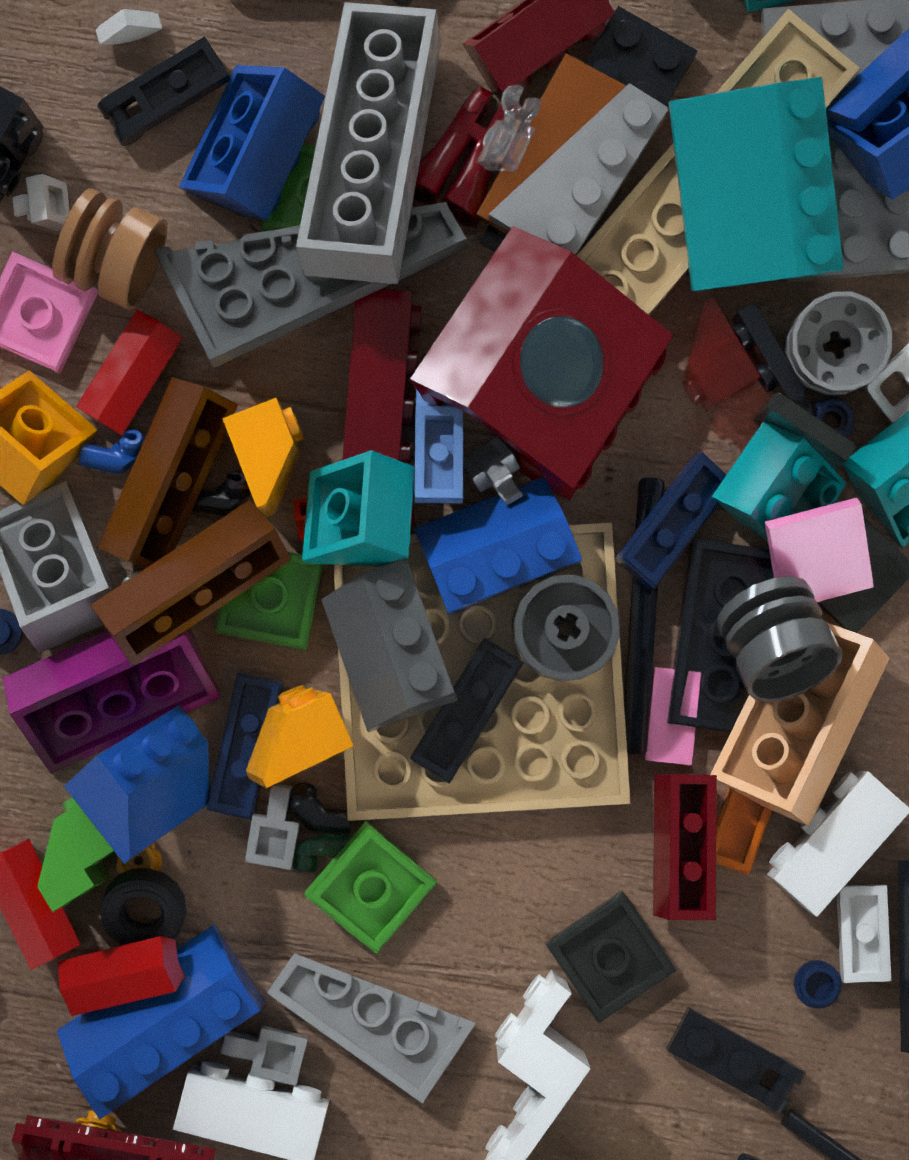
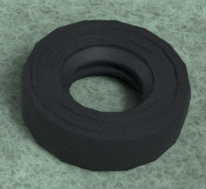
(142, 883)

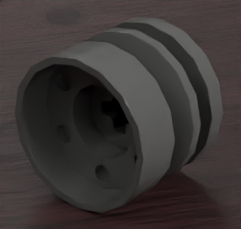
(779, 639)

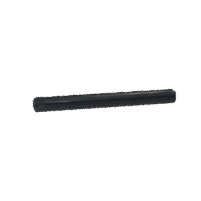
(641, 637)

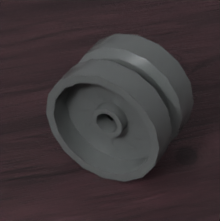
(589, 612)

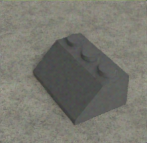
(388, 646)

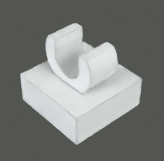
(45, 203)

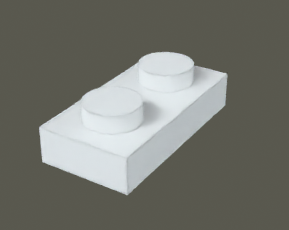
(864, 933)

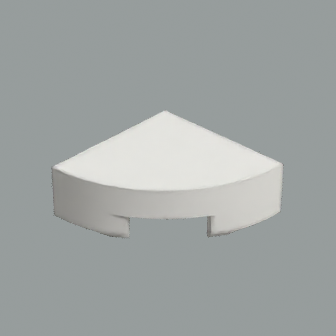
(128, 26)

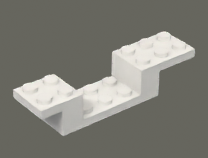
(541, 1060)

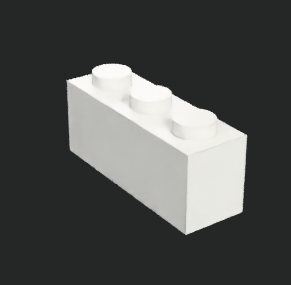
(837, 841)
(251, 1112)

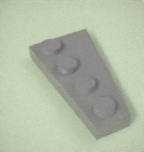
(581, 178)
(381, 1027)

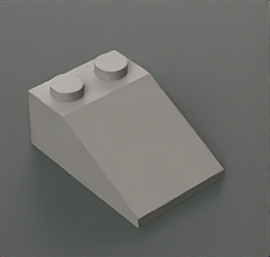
(51, 567)

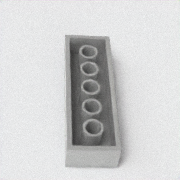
(369, 143)

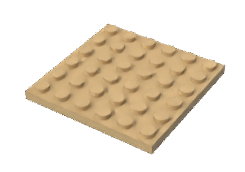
(543, 743)

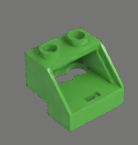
(73, 858)

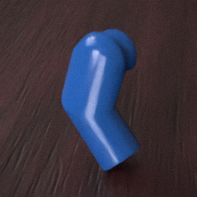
(116, 458)

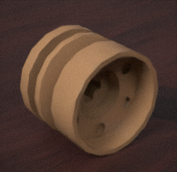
(109, 249)

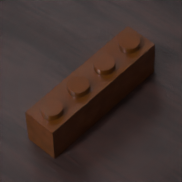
(167, 474)
(191, 582)

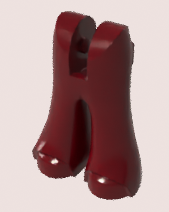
(472, 182)

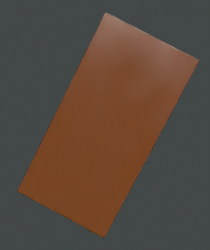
(566, 106)

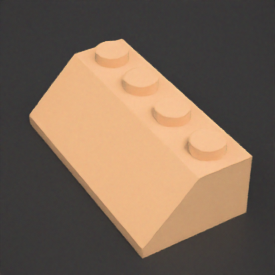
(792, 746)

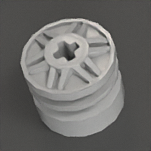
(849, 320)

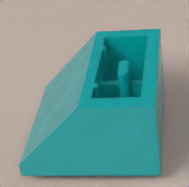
(882, 478)
(776, 479)

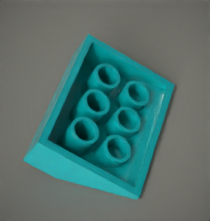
(756, 184)

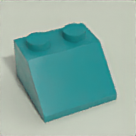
(359, 511)

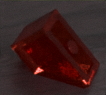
(716, 360)

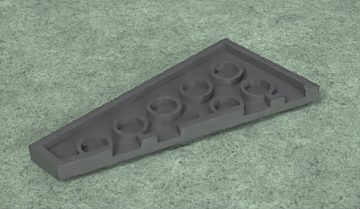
(257, 290)

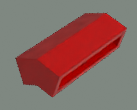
(129, 372)
(36, 928)
(120, 975)

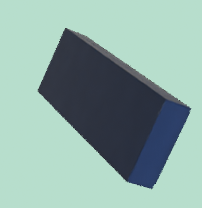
(672, 522)
(231, 788)

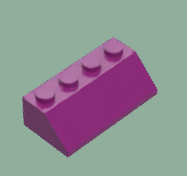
(96, 698)

